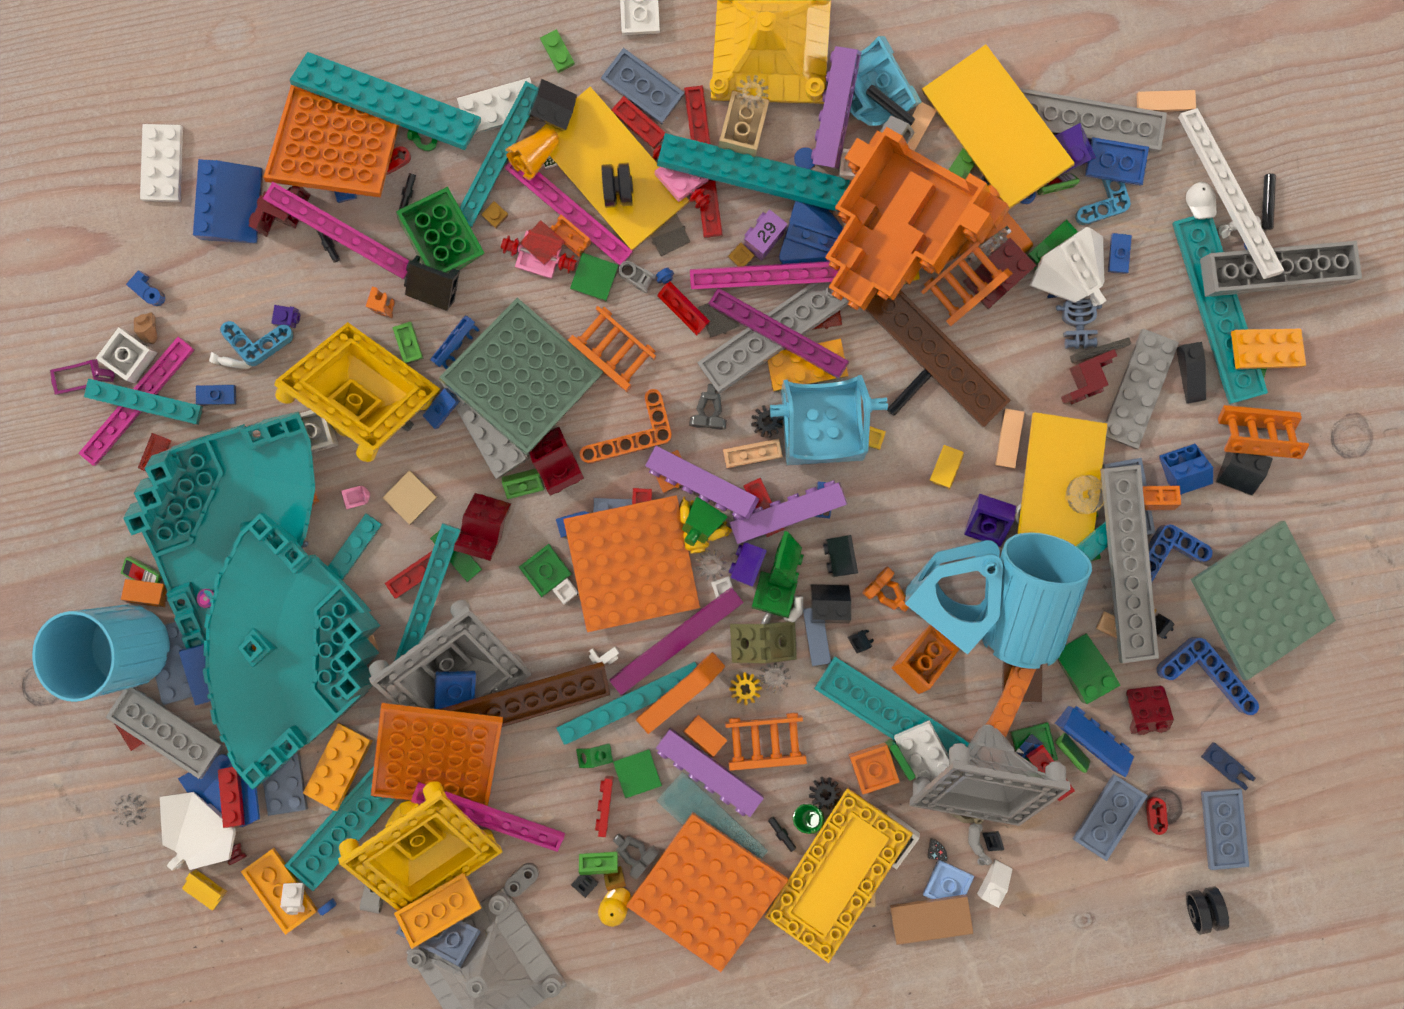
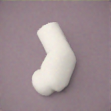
(797, 611)

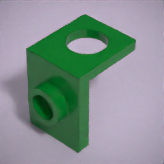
(595, 756)

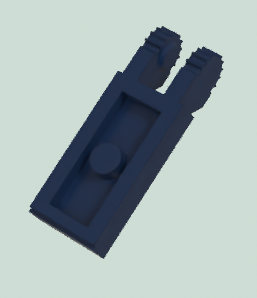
(1226, 765)

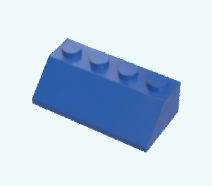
(1096, 741)

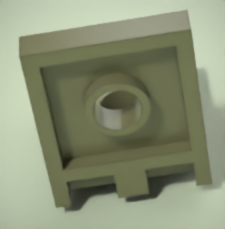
(763, 642)

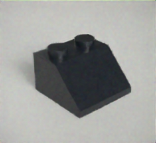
(552, 105)
(1243, 471)
(840, 555)
(830, 604)

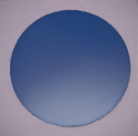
(803, 158)

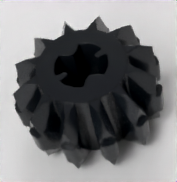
(762, 415)
(819, 798)

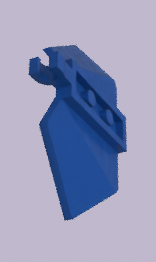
(809, 234)
(209, 790)

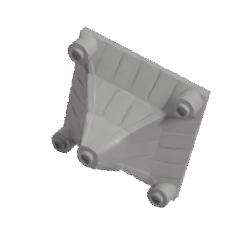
(456, 646)
(990, 782)
(501, 970)

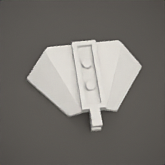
(1073, 268)
(194, 831)

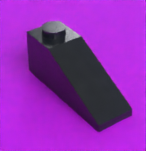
(1193, 371)

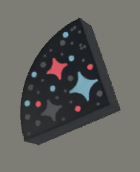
(936, 851)

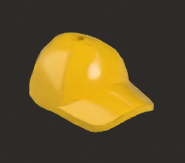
(615, 903)

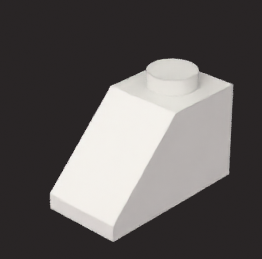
(995, 883)

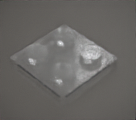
(990, 245)

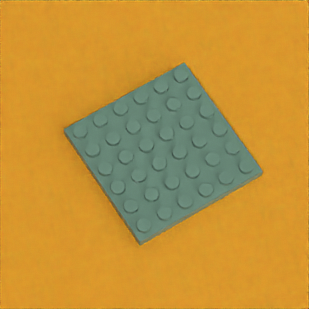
(521, 376)
(1263, 600)

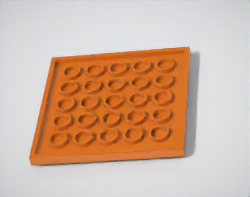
(330, 146)
(631, 563)
(435, 747)
(707, 892)

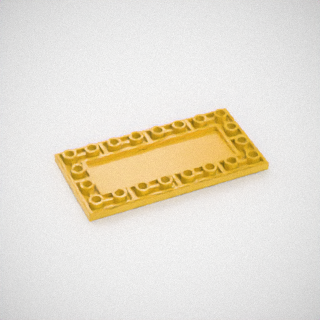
(997, 126)
(600, 138)
(1056, 455)
(838, 875)

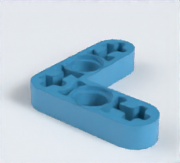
(1110, 203)
(252, 348)

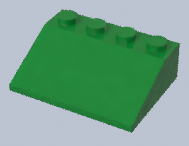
(440, 232)

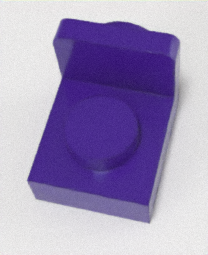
(285, 316)

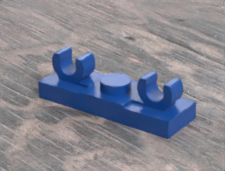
(454, 342)

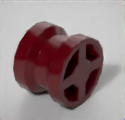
(237, 854)

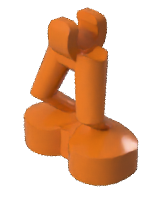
(882, 579)

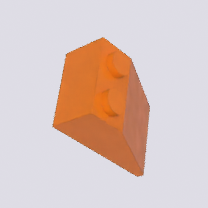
(925, 659)

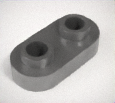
(521, 880)

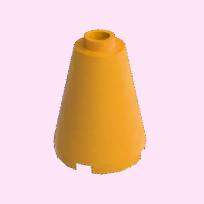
(532, 152)

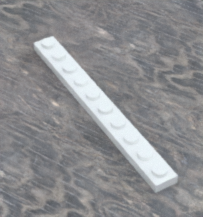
(1231, 194)

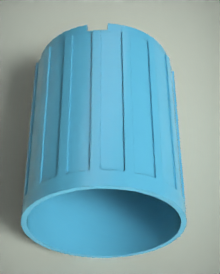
(1038, 599)
(99, 651)

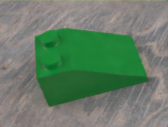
(1057, 237)
(786, 561)
(1087, 669)

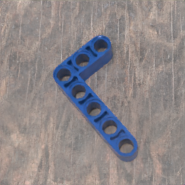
(1174, 542)
(1213, 671)

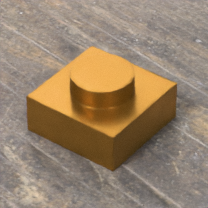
(495, 214)
(740, 255)
(615, 880)

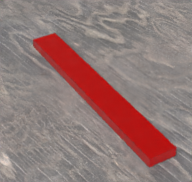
(700, 132)

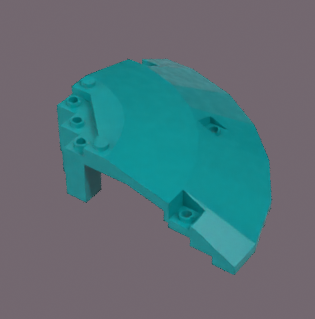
(208, 493)
(307, 652)

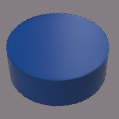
(327, 907)

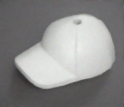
(1201, 200)

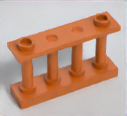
(969, 300)
(595, 354)
(1262, 418)
(757, 760)

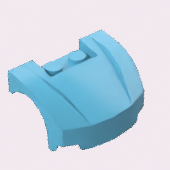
(880, 69)

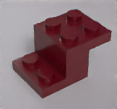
(266, 213)
(1006, 256)
(1089, 377)
(556, 462)
(482, 526)

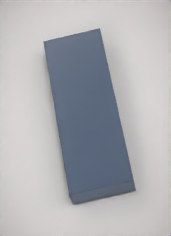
(816, 640)

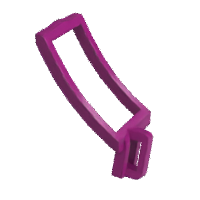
(96, 371)

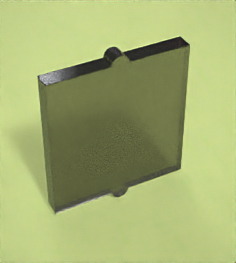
(670, 236)
(719, 322)

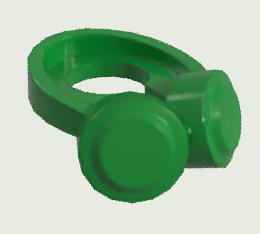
(413, 136)

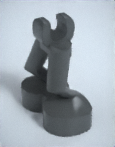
(714, 421)
(647, 856)

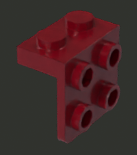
(1149, 710)

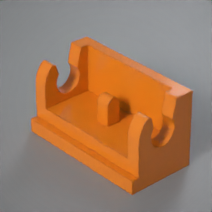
(574, 238)
(377, 301)
(1161, 497)
(144, 593)
(704, 736)

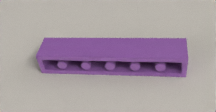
(836, 107)
(701, 482)
(789, 512)
(710, 772)

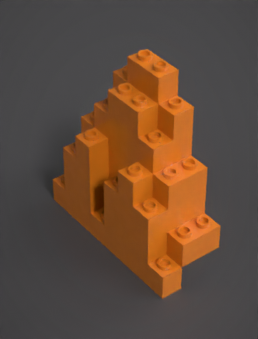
(903, 217)

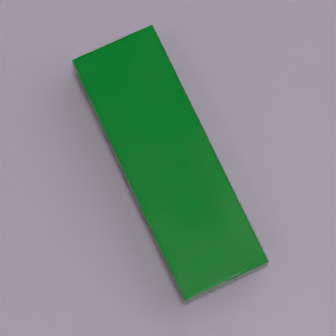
(463, 563)

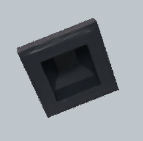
(993, 841)

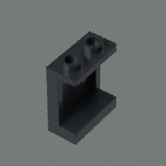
(431, 284)

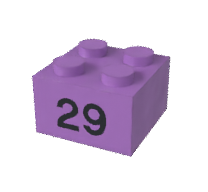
(765, 234)

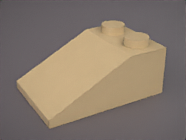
(743, 126)

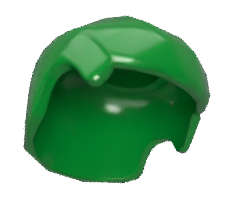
(808, 818)

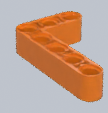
(634, 438)
(681, 693)

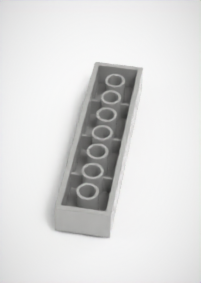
(1303, 268)

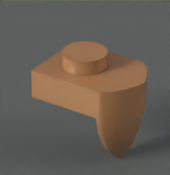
(146, 327)

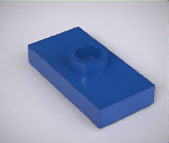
(1119, 253)
(215, 394)
(441, 408)

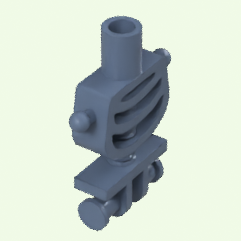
(1079, 323)

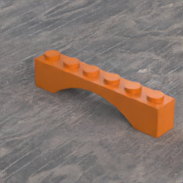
(1011, 698)

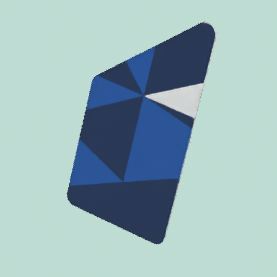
(1028, 746)

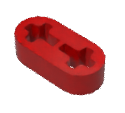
(398, 163)
(1161, 815)

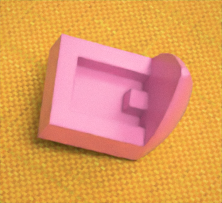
(355, 496)

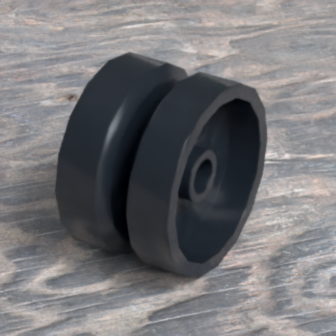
(617, 185)
(1207, 910)

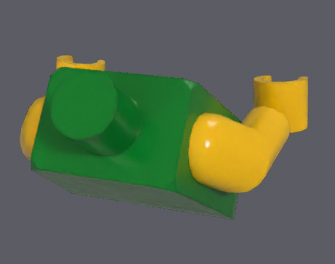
(702, 521)

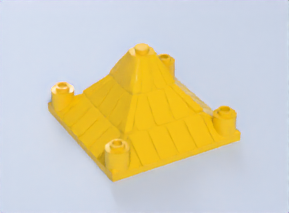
(775, 41)
(357, 389)
(419, 849)

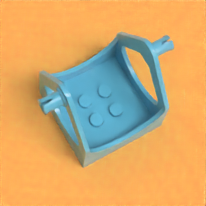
(826, 421)
(954, 620)

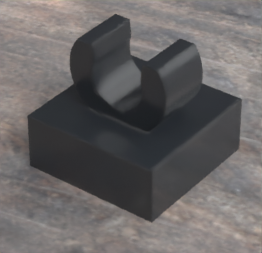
(1163, 626)
(860, 641)
(584, 884)

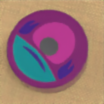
(204, 597)

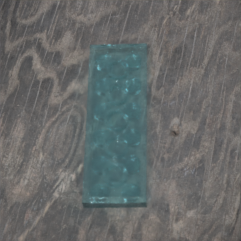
(687, 797)

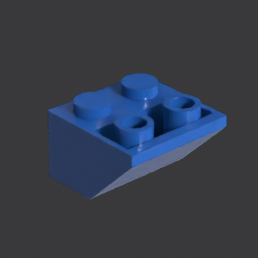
(1187, 468)

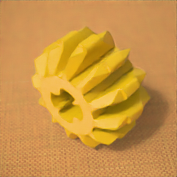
(738, 689)

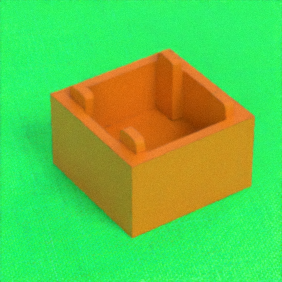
(874, 768)

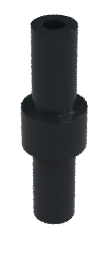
(407, 191)
(329, 245)
(782, 834)

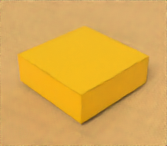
(876, 437)

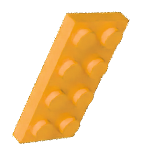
(1268, 348)
(797, 370)
(337, 766)
(267, 880)
(438, 910)

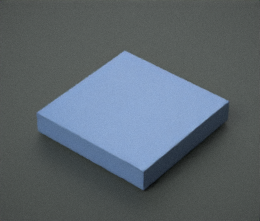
(947, 881)

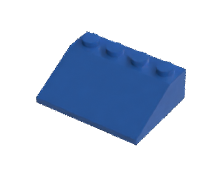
(225, 201)

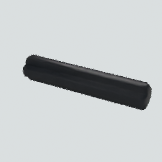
(889, 105)
(1268, 201)
(909, 392)

